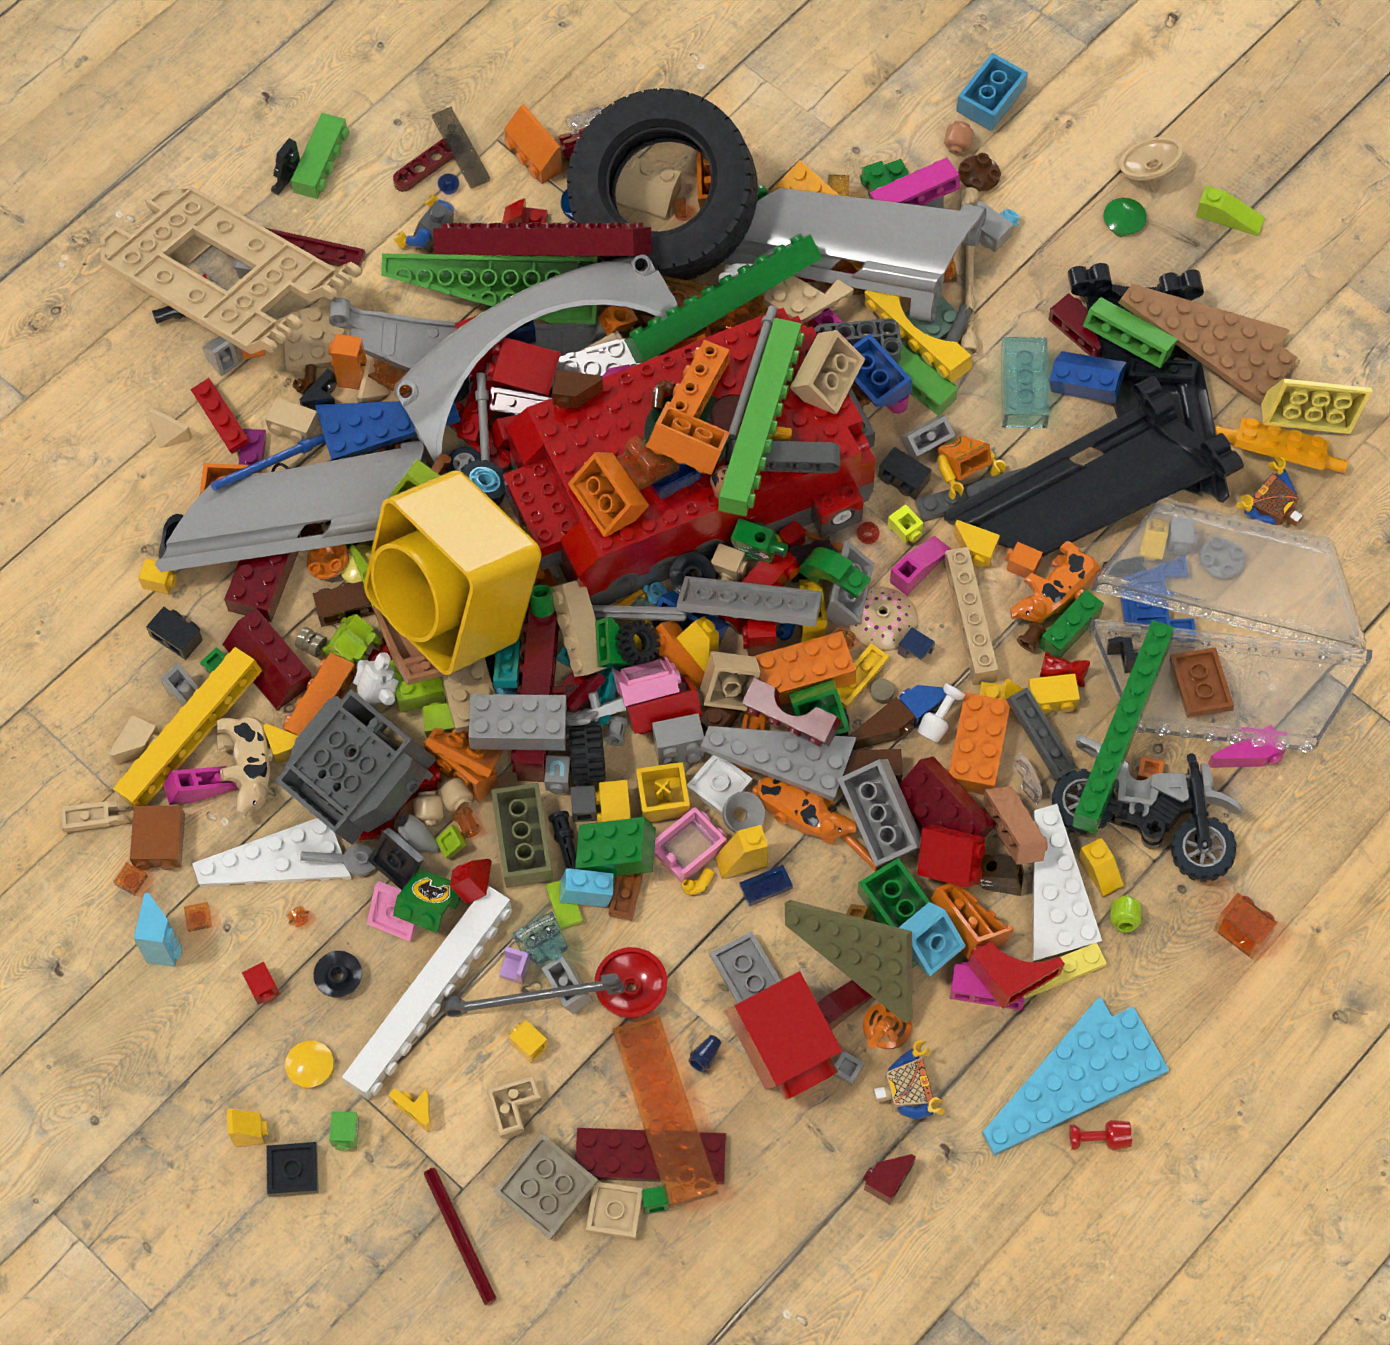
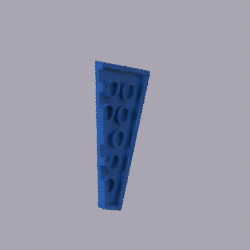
(364, 427)

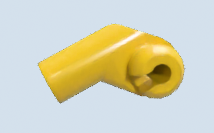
(698, 886)

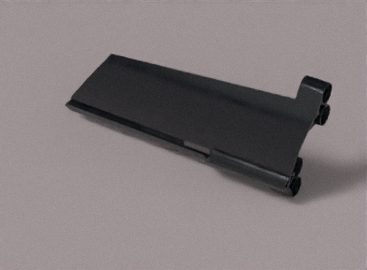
(1060, 501)

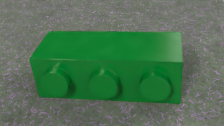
(1071, 624)

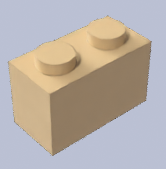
(291, 420)

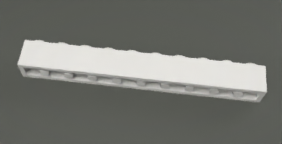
(426, 993)

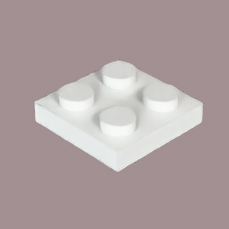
(717, 782)

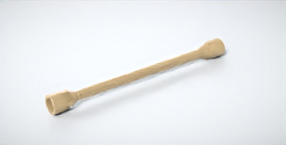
(968, 339)

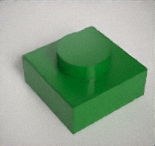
(212, 660)

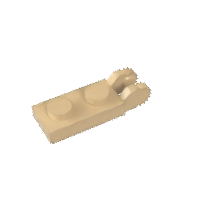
(93, 815)

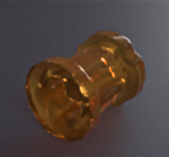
(466, 822)

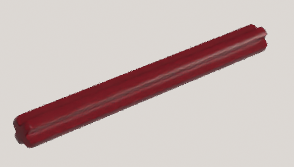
(460, 1236)

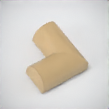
(505, 1103)

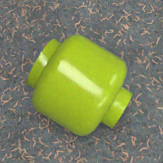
(1125, 914)

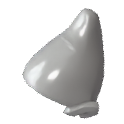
(416, 833)

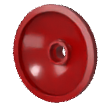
(636, 968)

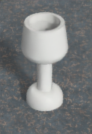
(933, 725)

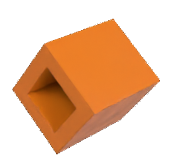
(1023, 560)

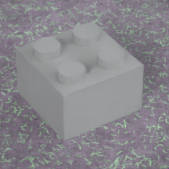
(678, 740)

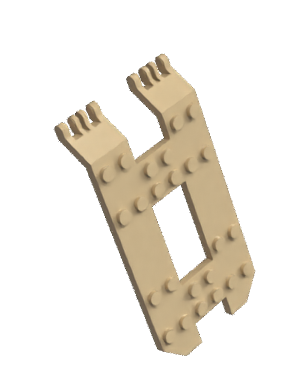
(231, 314)

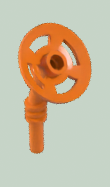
(884, 1028)

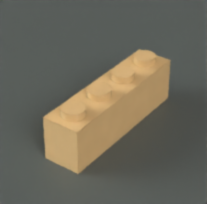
(577, 626)

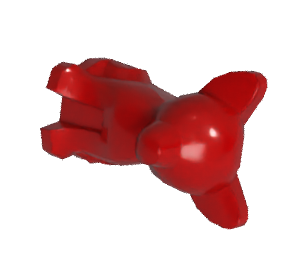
(1059, 666)

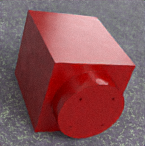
(786, 1036)

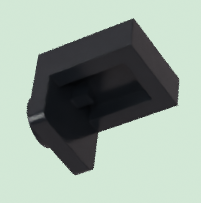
(1123, 646)

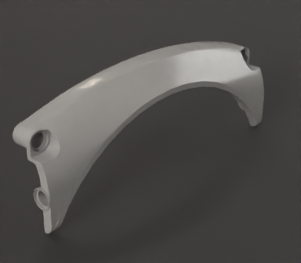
(443, 369)

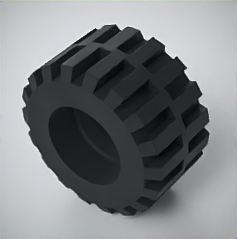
(587, 754)

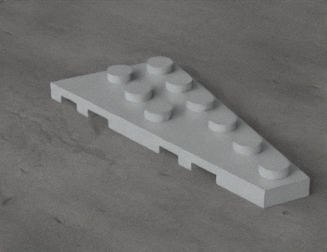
(783, 756)

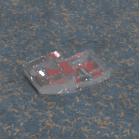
(1030, 781)

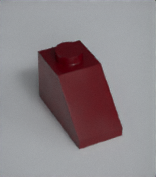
(888, 1177)

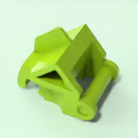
(352, 639)

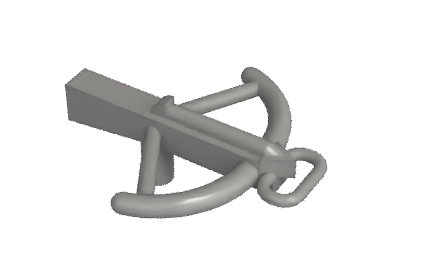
(585, 715)

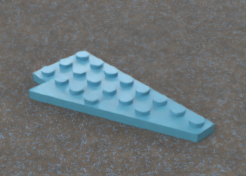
(1088, 1067)

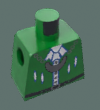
(757, 542)

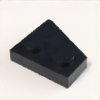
(286, 164)

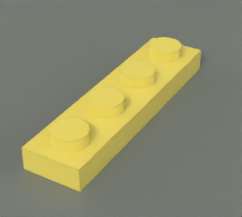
(1076, 965)

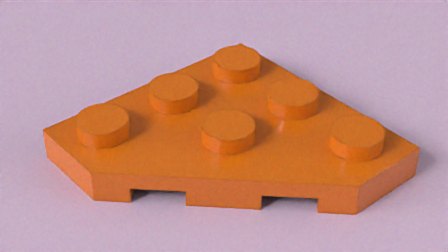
(458, 749)

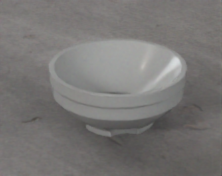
(750, 804)

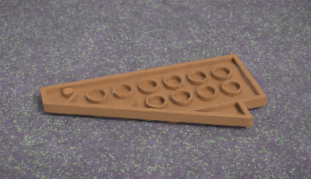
(1229, 344)

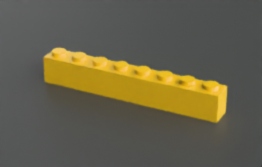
(187, 728)

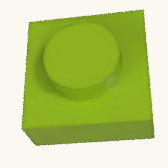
(450, 842)

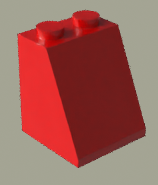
(522, 367)

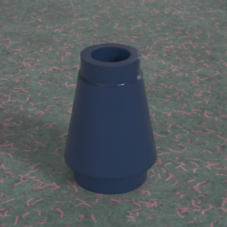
(703, 1056)

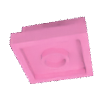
(382, 911)

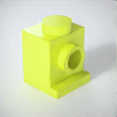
(903, 519)

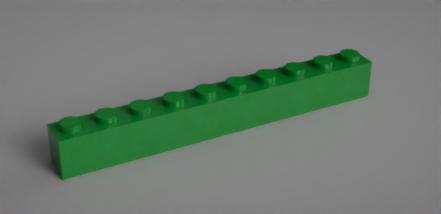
(723, 298)
(1123, 727)

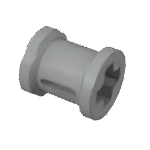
(616, 731)

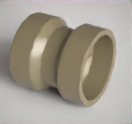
(311, 642)

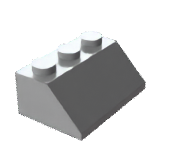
(842, 607)

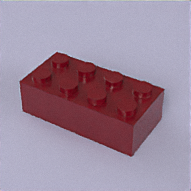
(259, 584)
(941, 801)

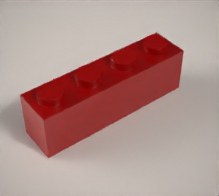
(773, 574)

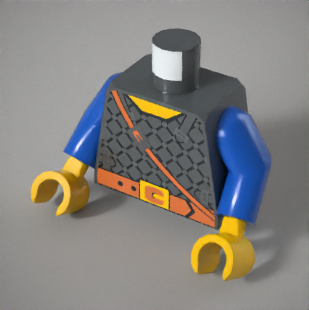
(439, 213)

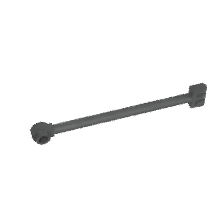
(610, 982)

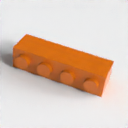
(332, 680)

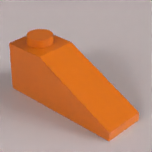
(676, 653)

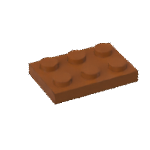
(1201, 682)

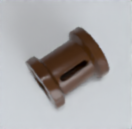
(1031, 636)

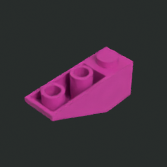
(917, 564)

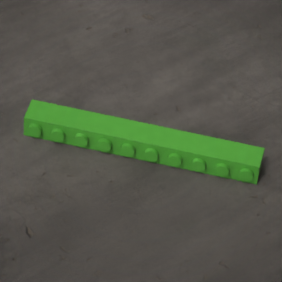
(760, 417)

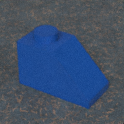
(922, 700)

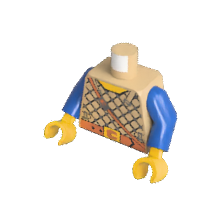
(909, 1086)

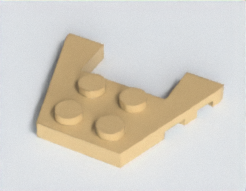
(803, 299)

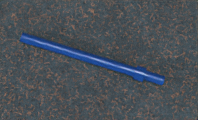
(302, 447)

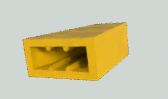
(743, 853)

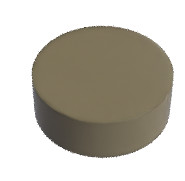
(882, 691)

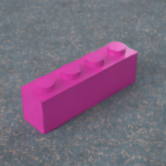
(921, 185)

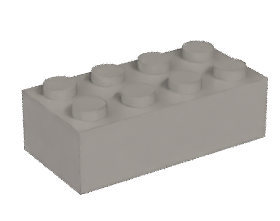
(517, 722)
(881, 812)

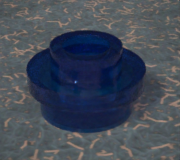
(451, 187)

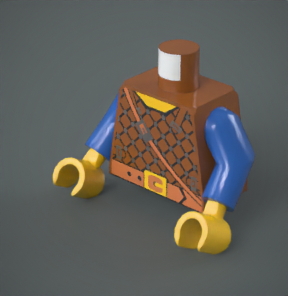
(1274, 499)

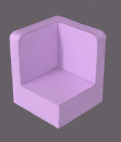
(514, 965)

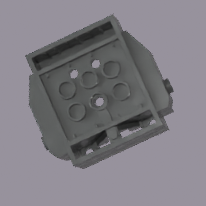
(371, 781)

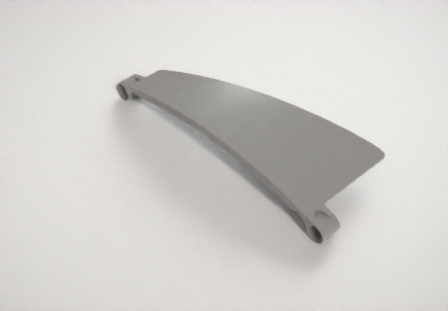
(407, 339)

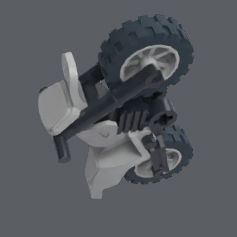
(1156, 807)

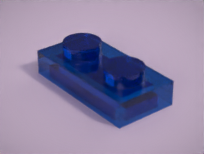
(677, 480)
(766, 885)

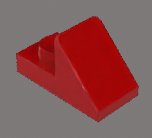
(519, 212)

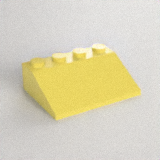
(1314, 405)

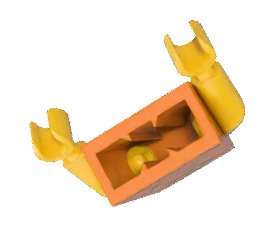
(964, 457)

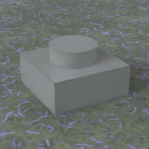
(848, 1068)

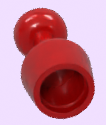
(1116, 1135)

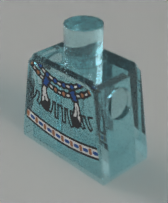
(541, 939)

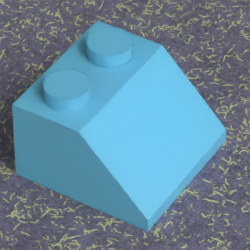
(933, 938)

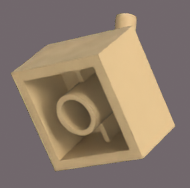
(728, 680)

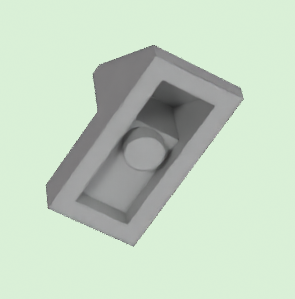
(179, 684)

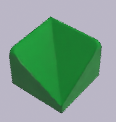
(654, 1200)

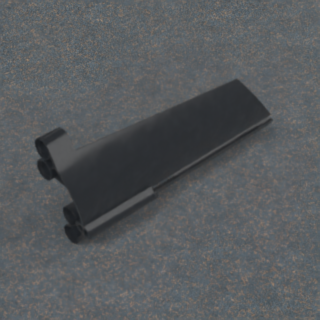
(1189, 399)

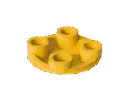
(309, 1064)

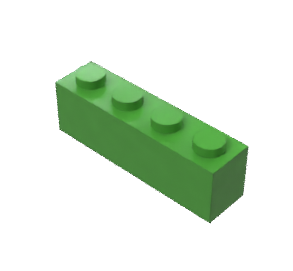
(319, 156)
(1130, 332)
(927, 384)

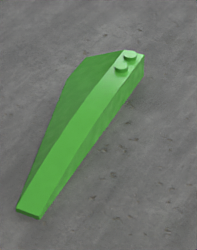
(489, 278)

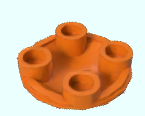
(327, 561)

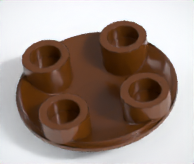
(979, 172)

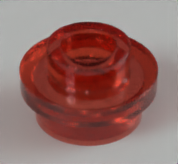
(868, 527)

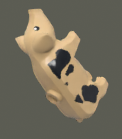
(249, 760)

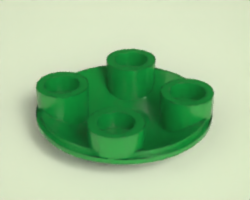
(1125, 216)

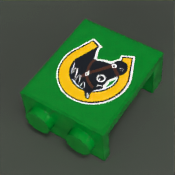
(425, 900)

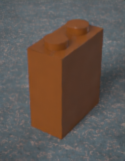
(157, 837)

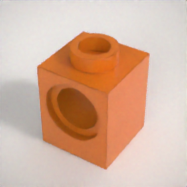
(617, 319)

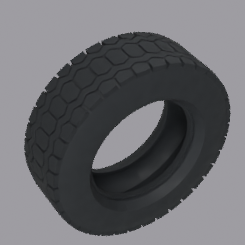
(659, 118)

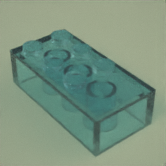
(1024, 382)

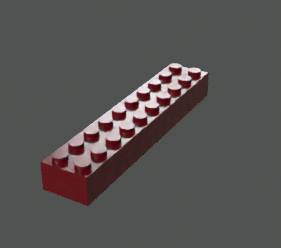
(543, 239)

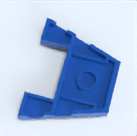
(1144, 613)

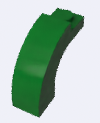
(836, 568)

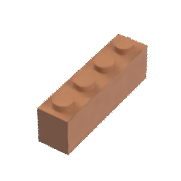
(1015, 825)

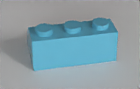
(155, 935)

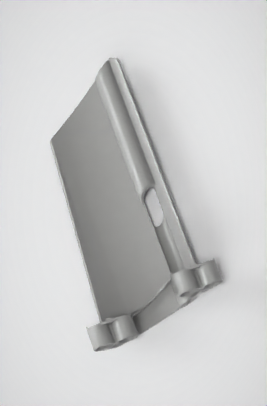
(899, 243)
(270, 509)

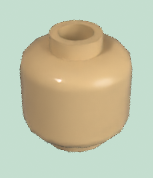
(455, 794)
(428, 807)

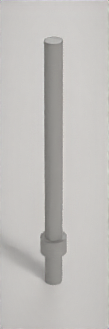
(482, 397)

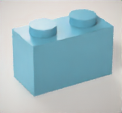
(586, 887)

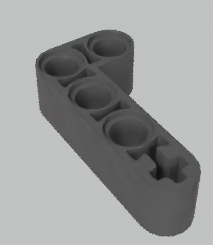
(877, 328)

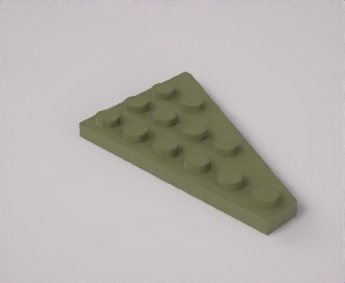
(866, 951)

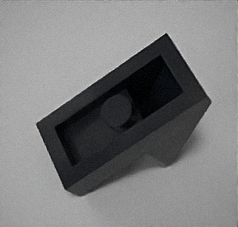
(319, 392)

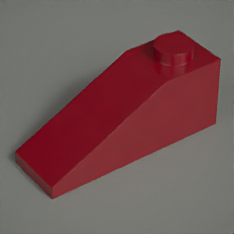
(1069, 318)
(842, 1003)

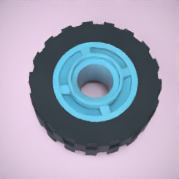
(487, 477)

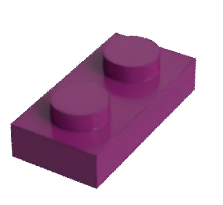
(255, 449)

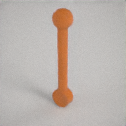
(837, 546)

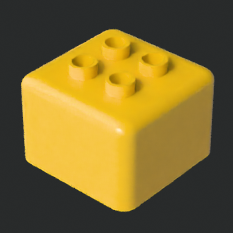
(451, 571)

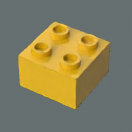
(663, 792)

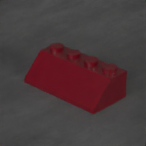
(282, 671)

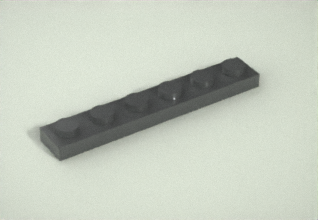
(934, 505)

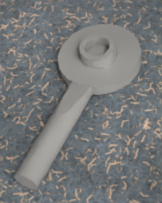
(354, 859)

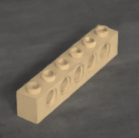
(971, 615)

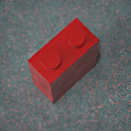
(951, 856)

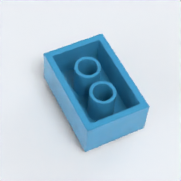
(992, 91)

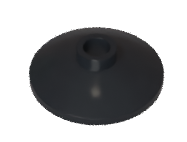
(684, 563)
(337, 963)

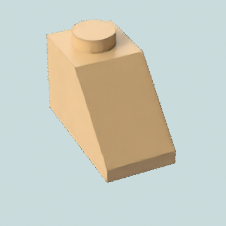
(133, 740)

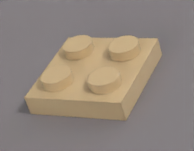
(614, 1210)

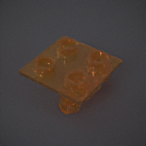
(388, 376)

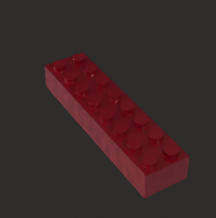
(537, 678)

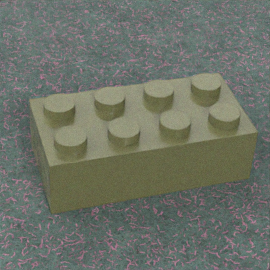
(522, 835)

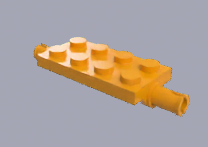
(1284, 443)

